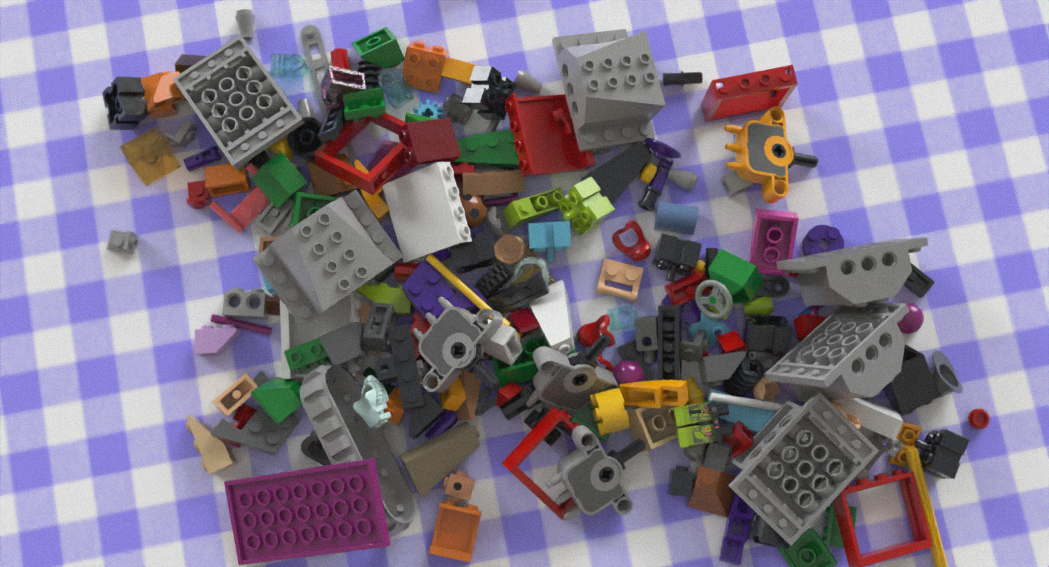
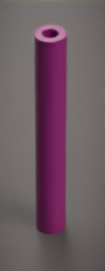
(241, 324)

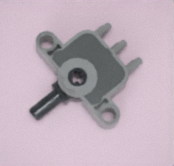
(456, 344)
(570, 378)
(594, 475)

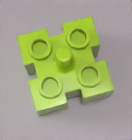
(585, 206)

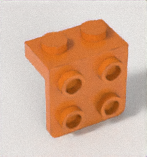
(424, 66)

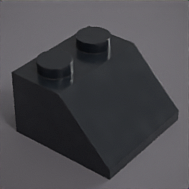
(424, 417)

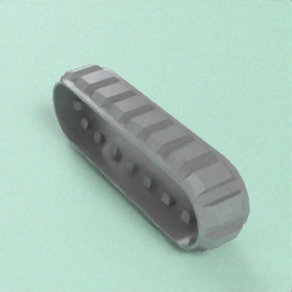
(346, 437)

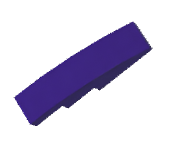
(735, 531)

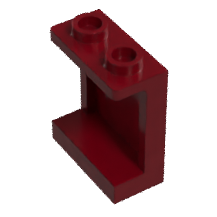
(429, 142)

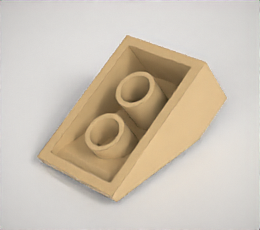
(653, 425)

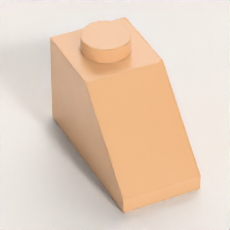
(234, 395)

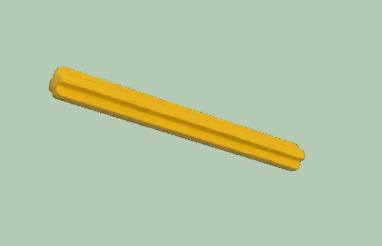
(915, 465)

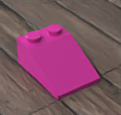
(772, 239)

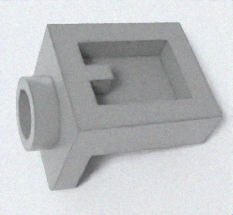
(122, 241)

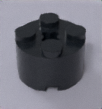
(305, 138)
(764, 533)

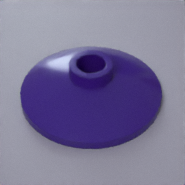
(661, 149)

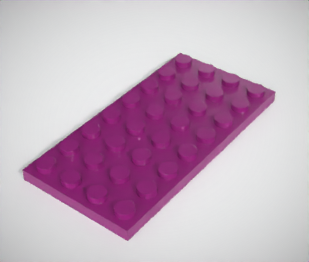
(307, 512)

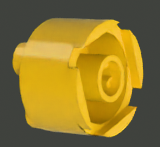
(609, 411)

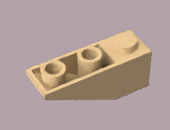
(215, 451)

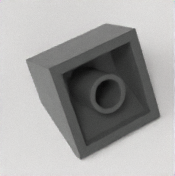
(719, 368)

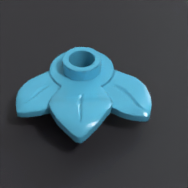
(710, 326)

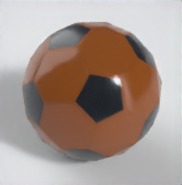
(474, 208)

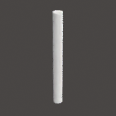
(745, 401)

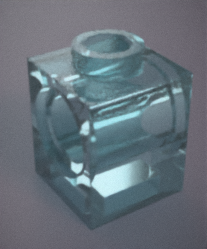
(615, 324)

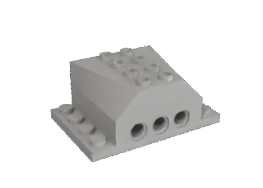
(609, 87)
(238, 101)
(327, 257)
(854, 273)
(847, 354)
(800, 464)

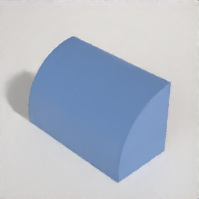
(676, 218)

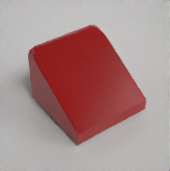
(507, 393)

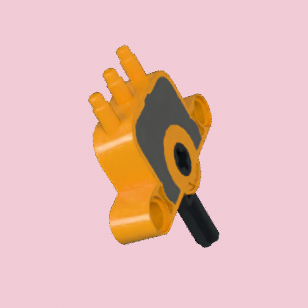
(765, 154)

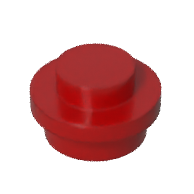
(978, 419)

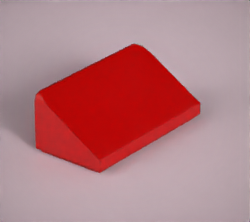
(685, 288)

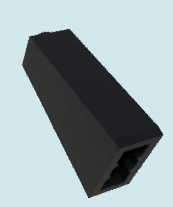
(620, 171)

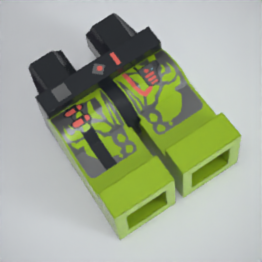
(707, 423)

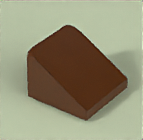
(273, 305)

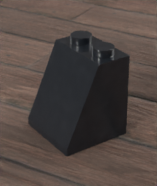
(913, 385)

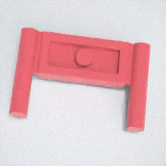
(247, 209)

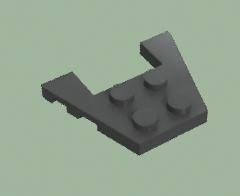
(260, 431)

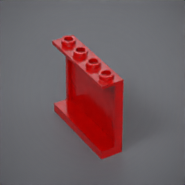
(541, 140)

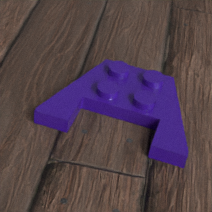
(427, 285)

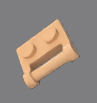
(621, 274)

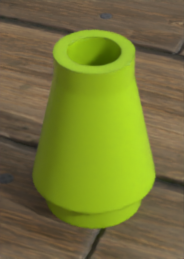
(759, 306)

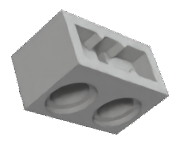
(245, 307)

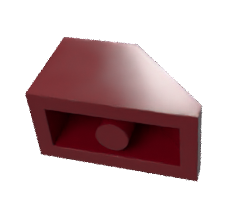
(523, 321)

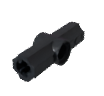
(518, 403)

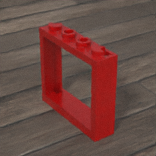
(748, 93)
(380, 173)
(525, 448)
(914, 511)

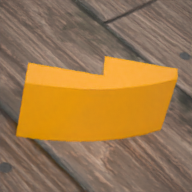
(457, 71)
(907, 435)

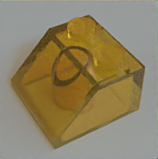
(150, 156)

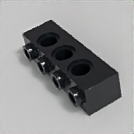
(669, 341)

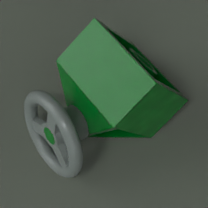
(732, 282)

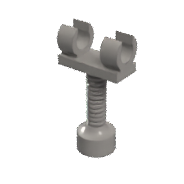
(892, 448)

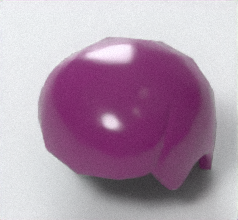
(912, 320)
(627, 372)

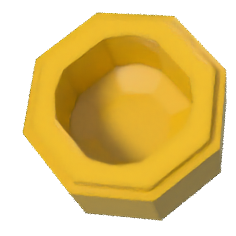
(648, 173)

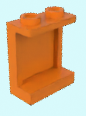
(455, 531)

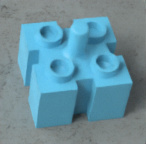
(549, 237)

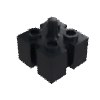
(488, 92)
(125, 103)
(473, 254)
(677, 254)
(767, 333)
(941, 453)

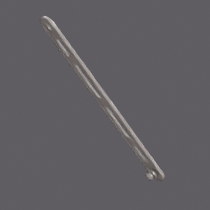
(311, 36)

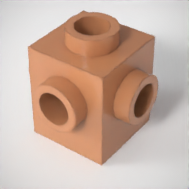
(466, 490)

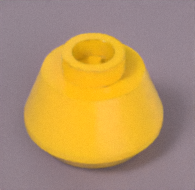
(282, 146)

